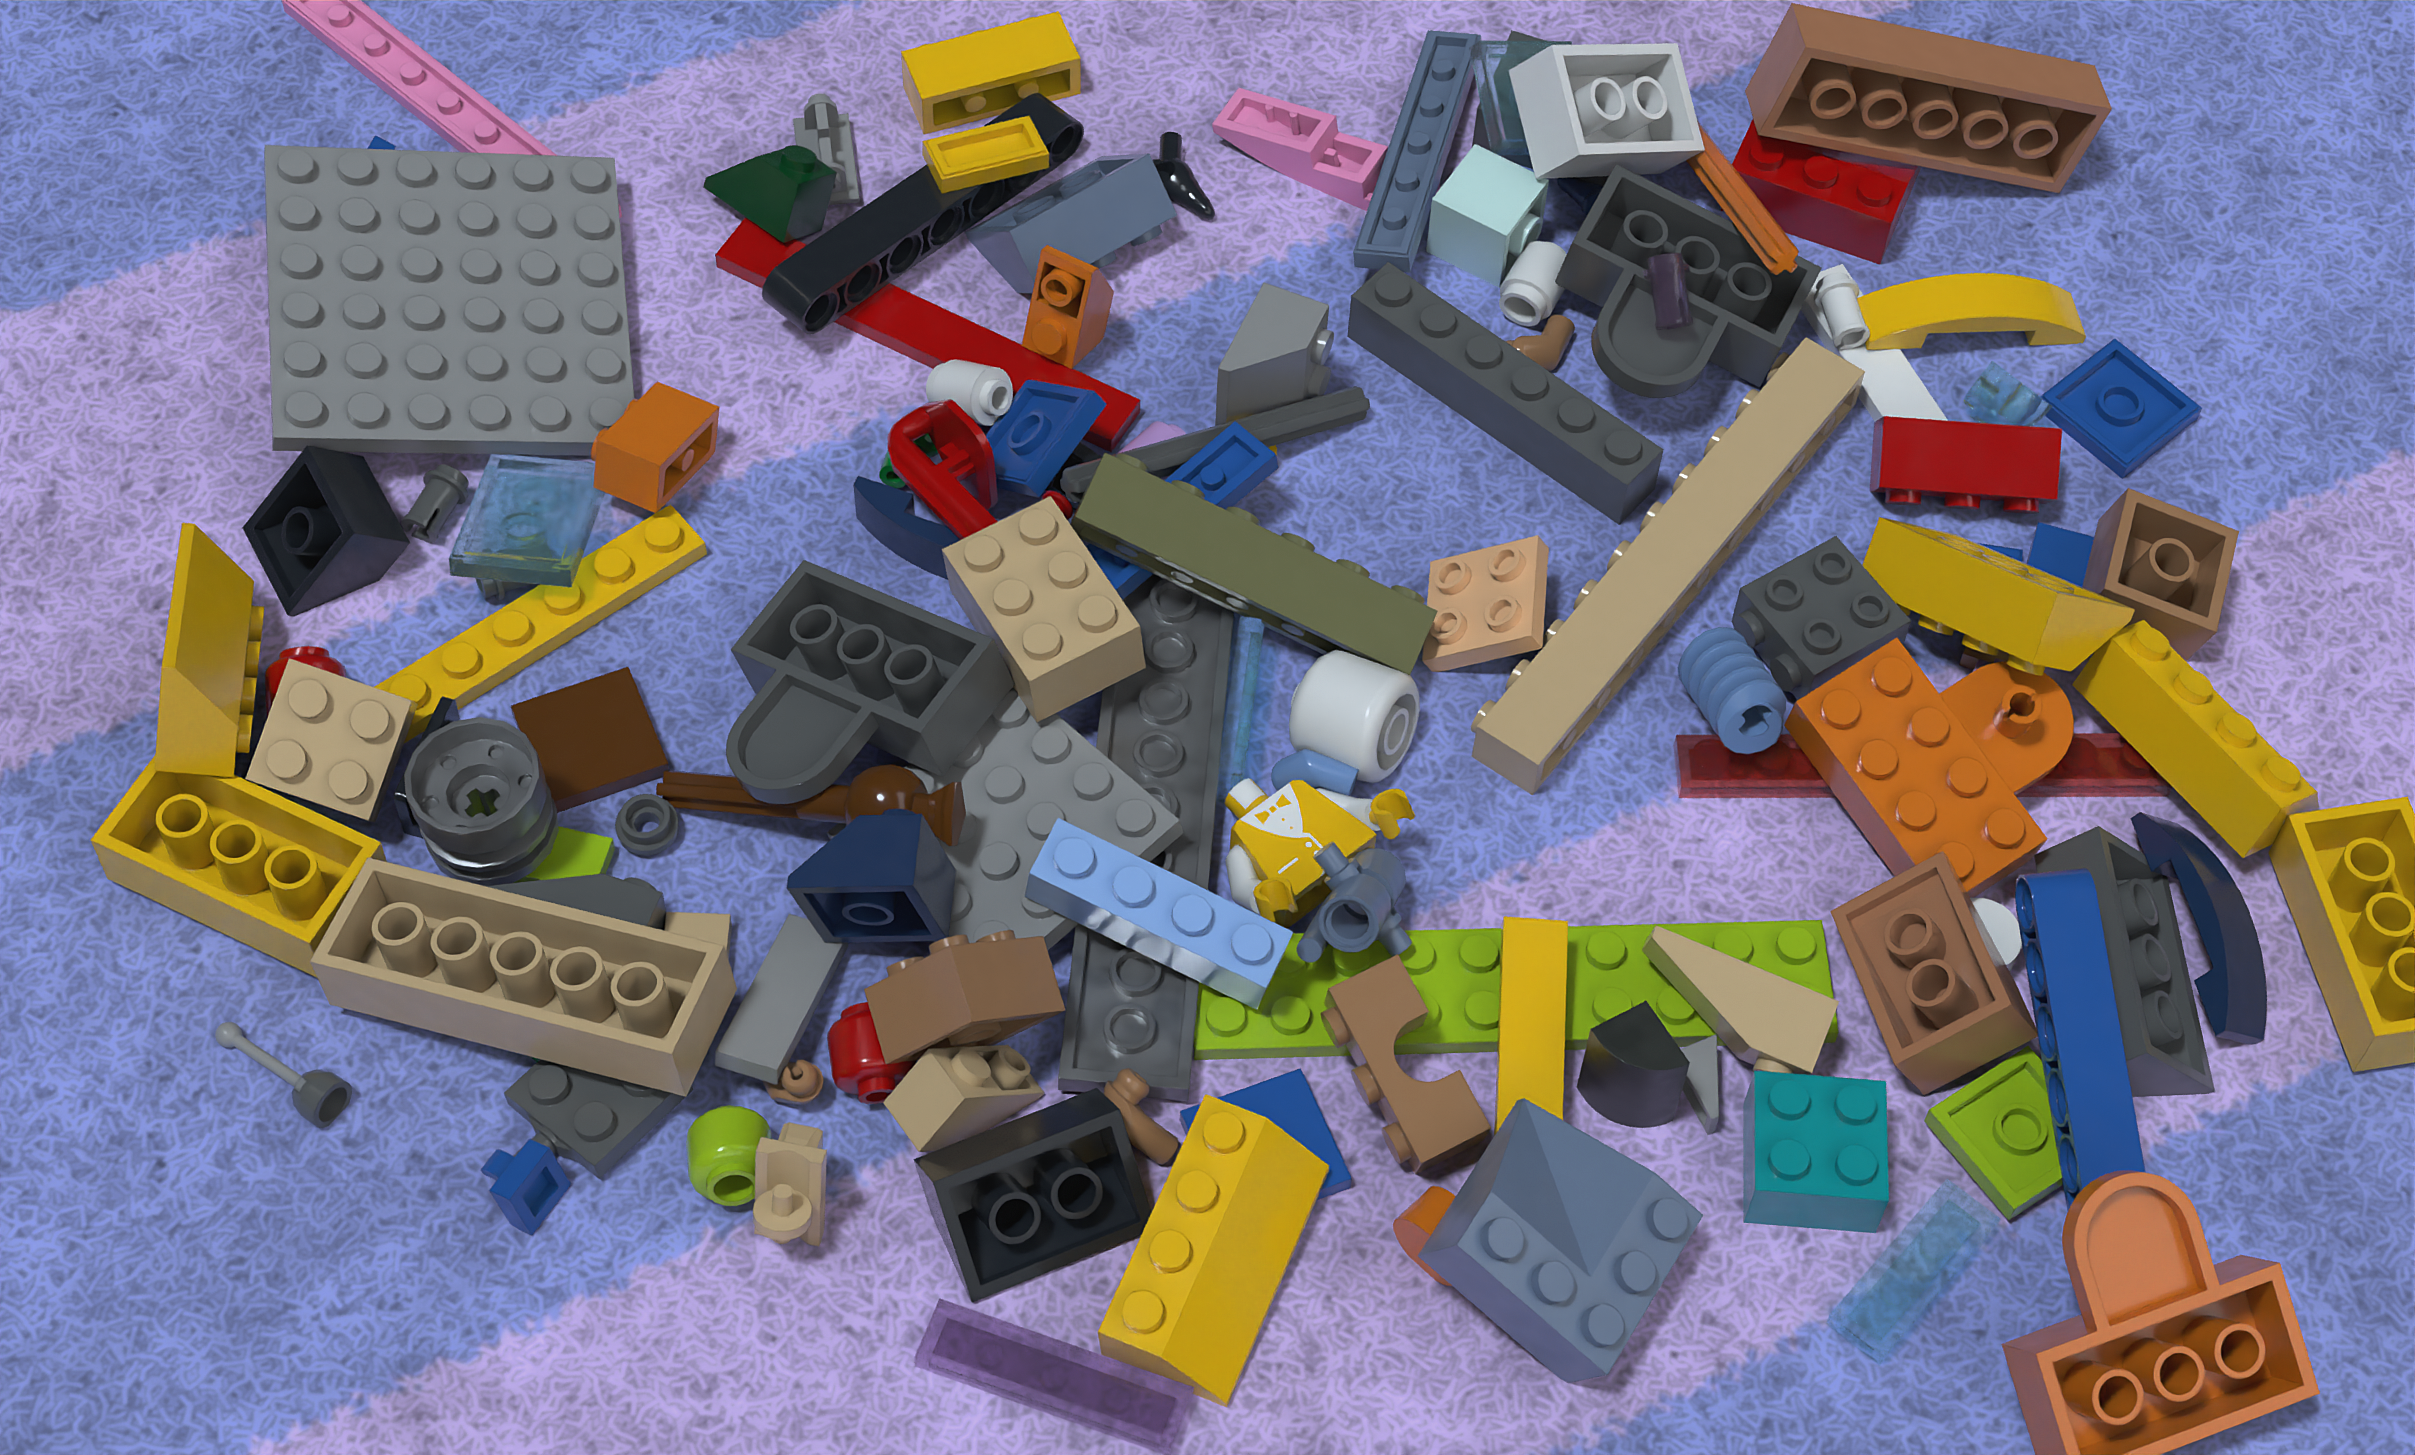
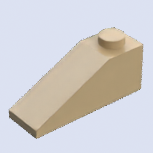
(1752, 1010)

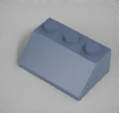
(1080, 214)

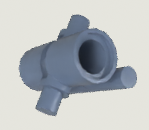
(1359, 905)

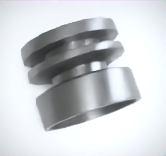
(481, 801)

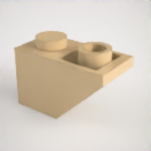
(961, 1094)

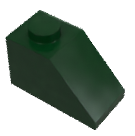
(778, 191)

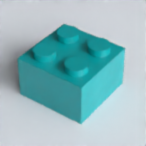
(1815, 1152)

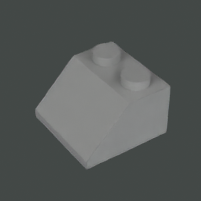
(1275, 356)

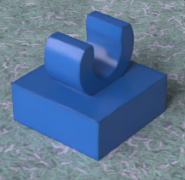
(526, 1184)

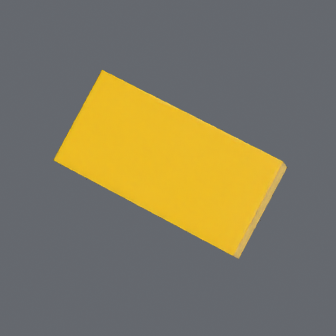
(985, 154)

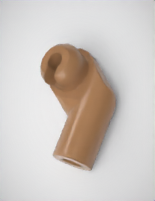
(1550, 345)
(798, 1084)

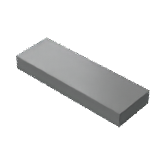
(779, 1002)

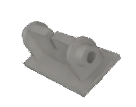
(830, 139)

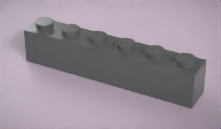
(1504, 393)

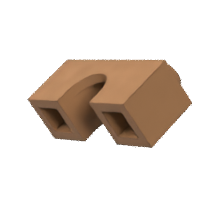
(1423, 1118)

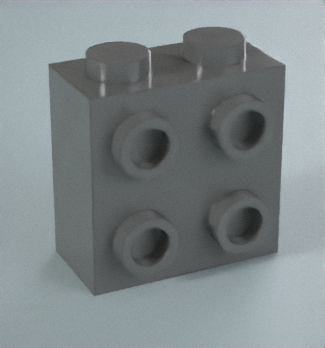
(1816, 617)

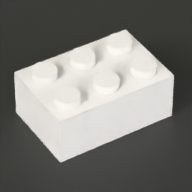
(1606, 108)

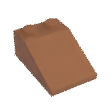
(1932, 975)

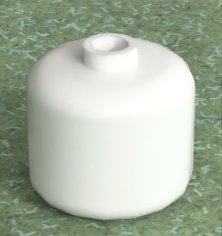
(1355, 713)

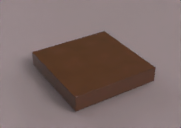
(592, 738)

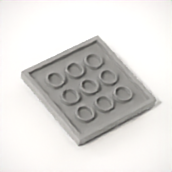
(1014, 788)

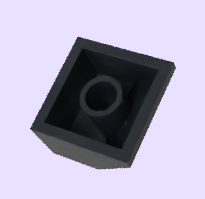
(324, 530)

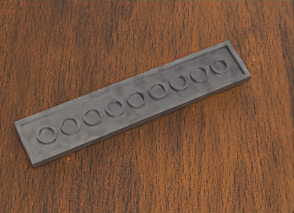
(1168, 738)

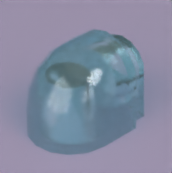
(2004, 399)

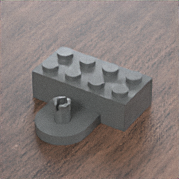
(1733, 298)
(852, 670)

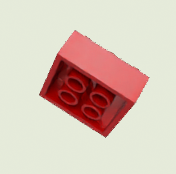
(1827, 193)

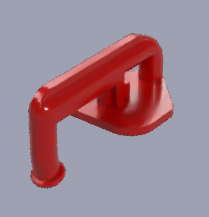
(965, 480)

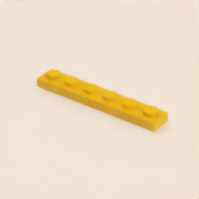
(547, 616)

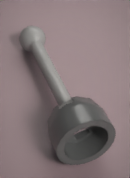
(315, 1095)

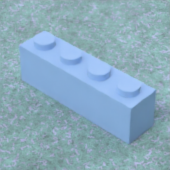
(1157, 913)

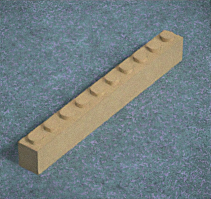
(1665, 566)

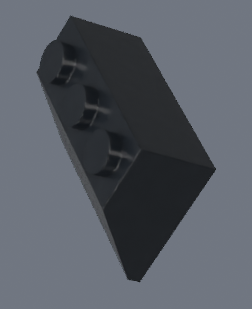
(1035, 1193)

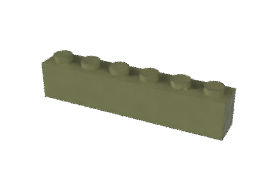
(1248, 567)

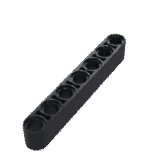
(903, 229)

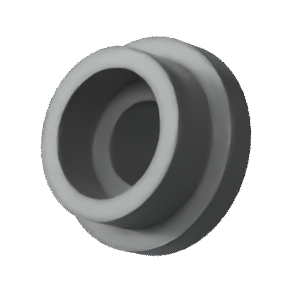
(644, 809)

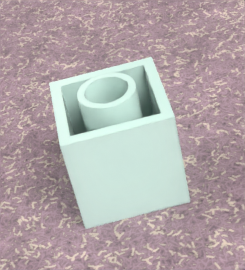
(1486, 215)

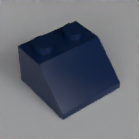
(878, 882)

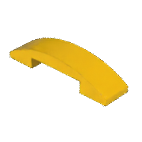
(1970, 303)

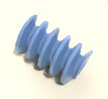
(1733, 690)

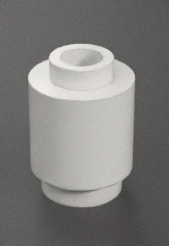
(1530, 285)
(977, 388)

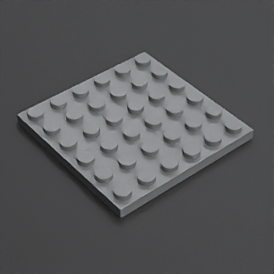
(444, 301)

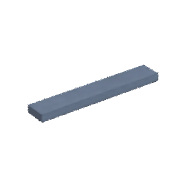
(1417, 152)

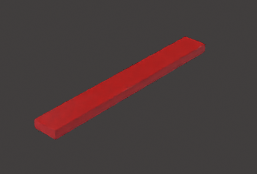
(933, 333)

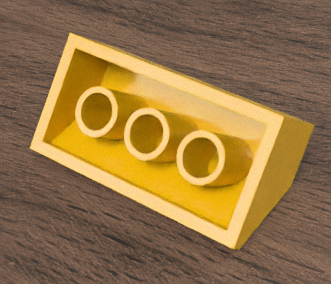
(1991, 598)
(207, 662)
(2194, 738)
(1213, 1251)

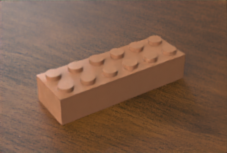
(1926, 99)

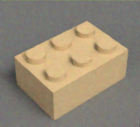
(1045, 608)

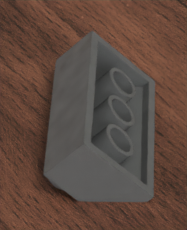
(2145, 962)

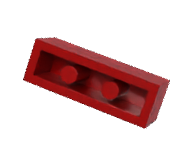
(1965, 463)

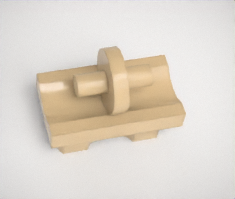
(791, 1185)

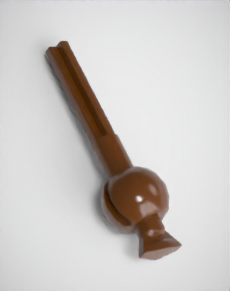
(868, 794)

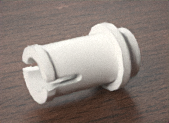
(1838, 299)

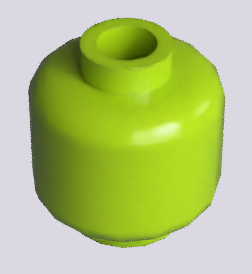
(723, 1153)

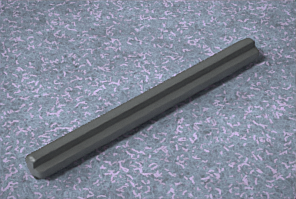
(1268, 427)

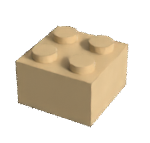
(331, 740)

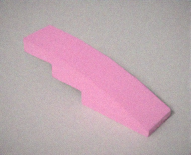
(1303, 145)

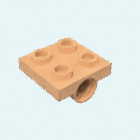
(1487, 604)

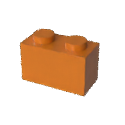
(655, 446)

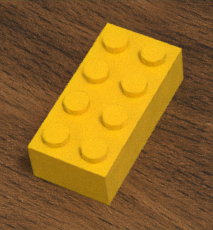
(234, 859)
(2354, 907)

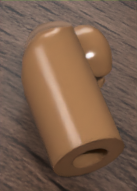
(1142, 1131)

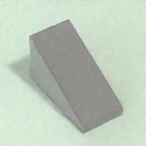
(1702, 1081)

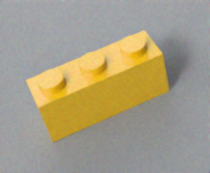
(990, 71)

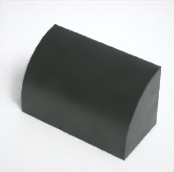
(1633, 1069)

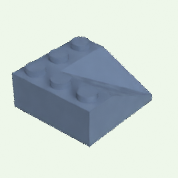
(1560, 1241)

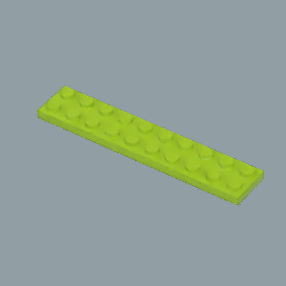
(1460, 987)

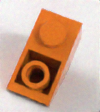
(1066, 308)

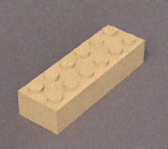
(526, 975)

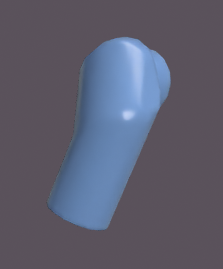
(1316, 771)

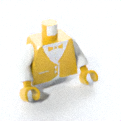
(1278, 835)

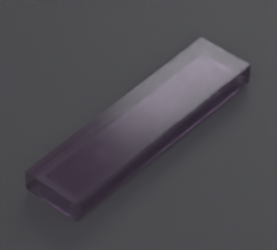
(1054, 1377)

